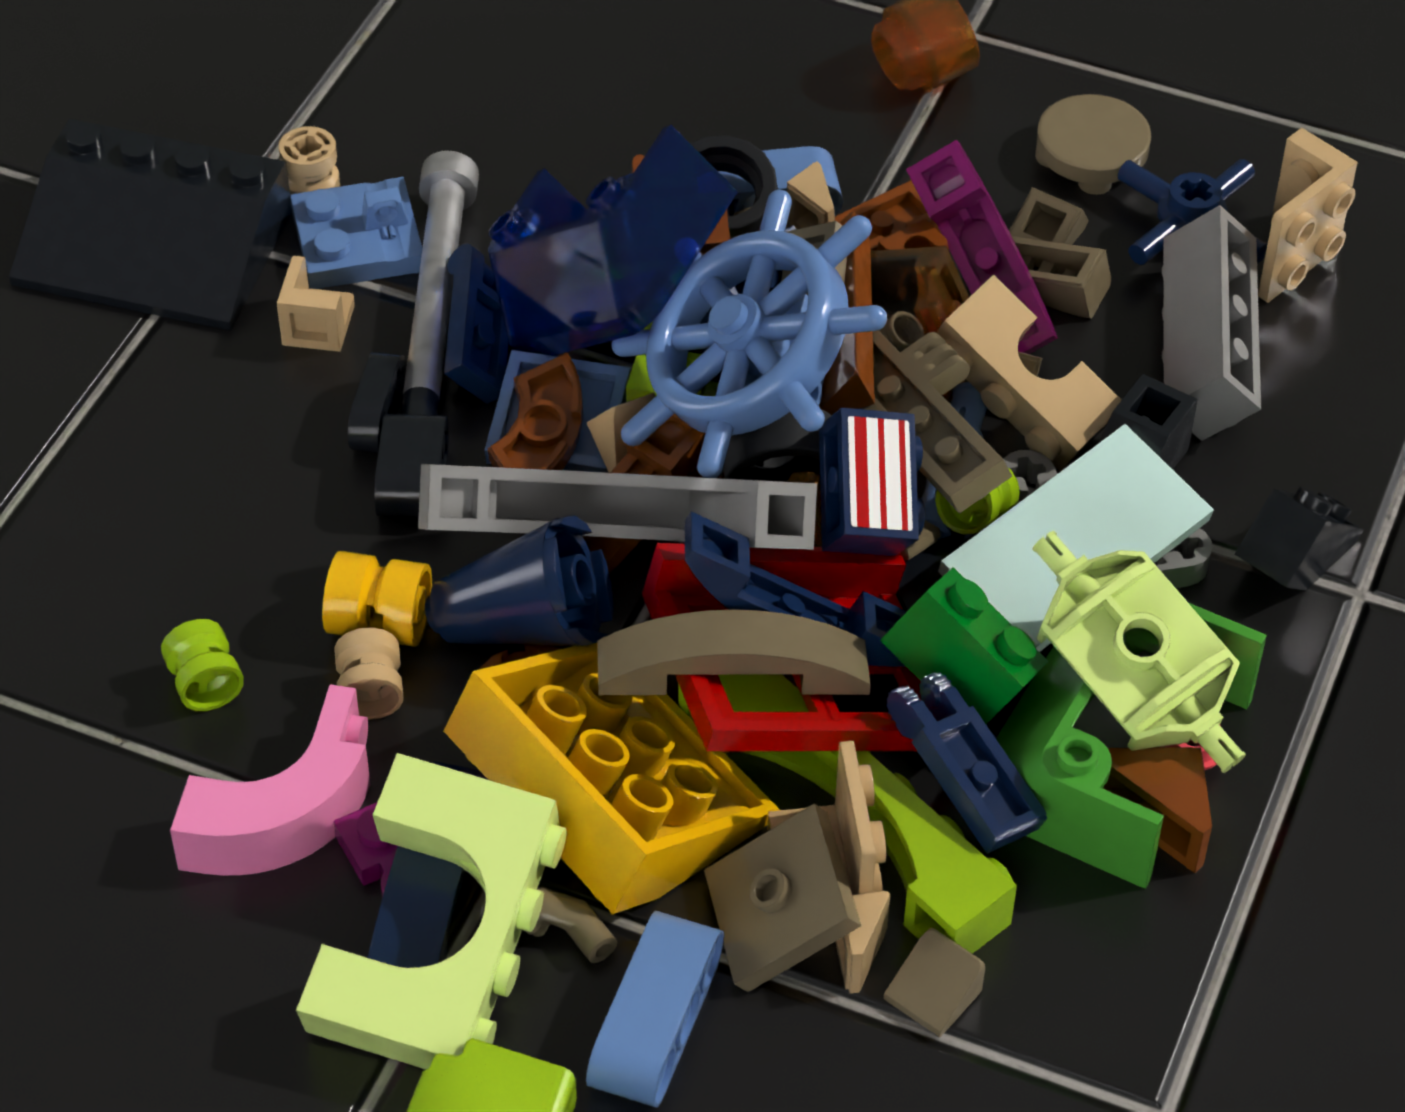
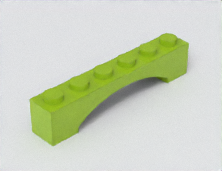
(943, 873)

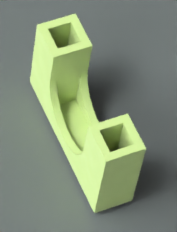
(429, 1010)

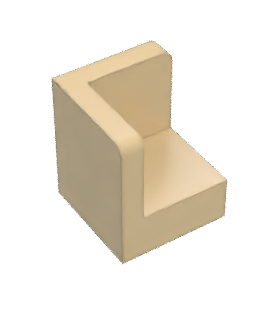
(310, 315)

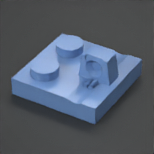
(357, 233)

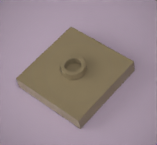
(781, 898)

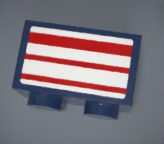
(870, 482)

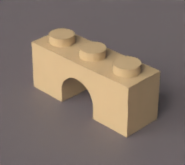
(1052, 415)

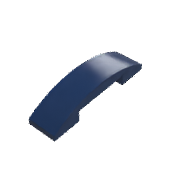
(723, 567)
(417, 906)

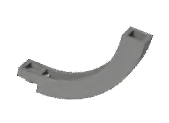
(615, 503)

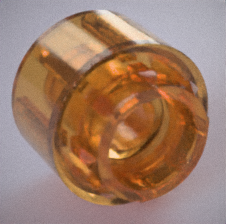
(925, 43)

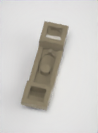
(729, 644)

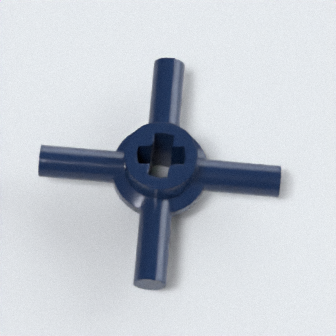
(1182, 201)

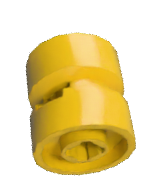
(368, 595)

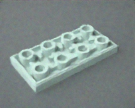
(1099, 504)

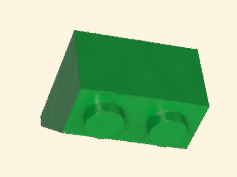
(968, 641)

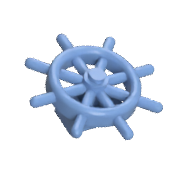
(764, 342)

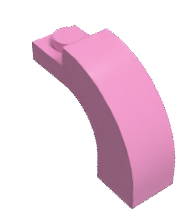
(281, 818)

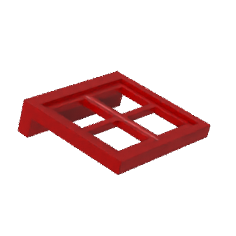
(836, 576)

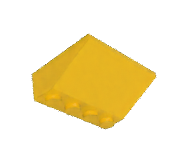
(624, 772)

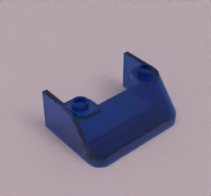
(607, 270)

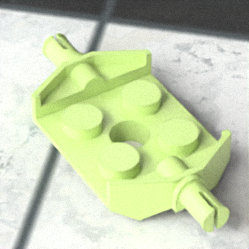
(1153, 697)

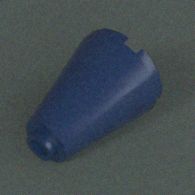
(527, 592)

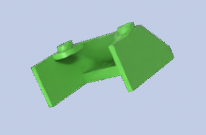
(1072, 767)

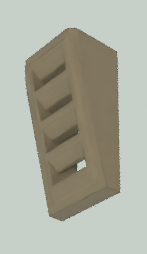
(1068, 275)

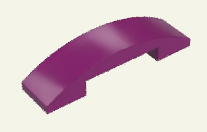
(977, 233)

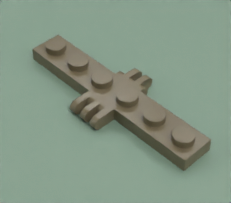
(953, 452)

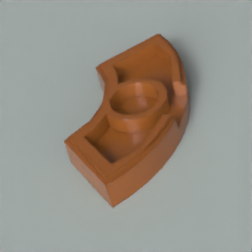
(546, 420)

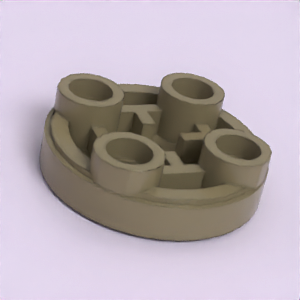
(1091, 139)

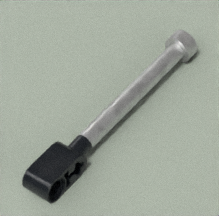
(418, 432)

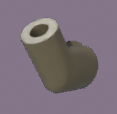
(578, 921)

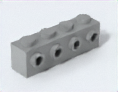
(1212, 320)

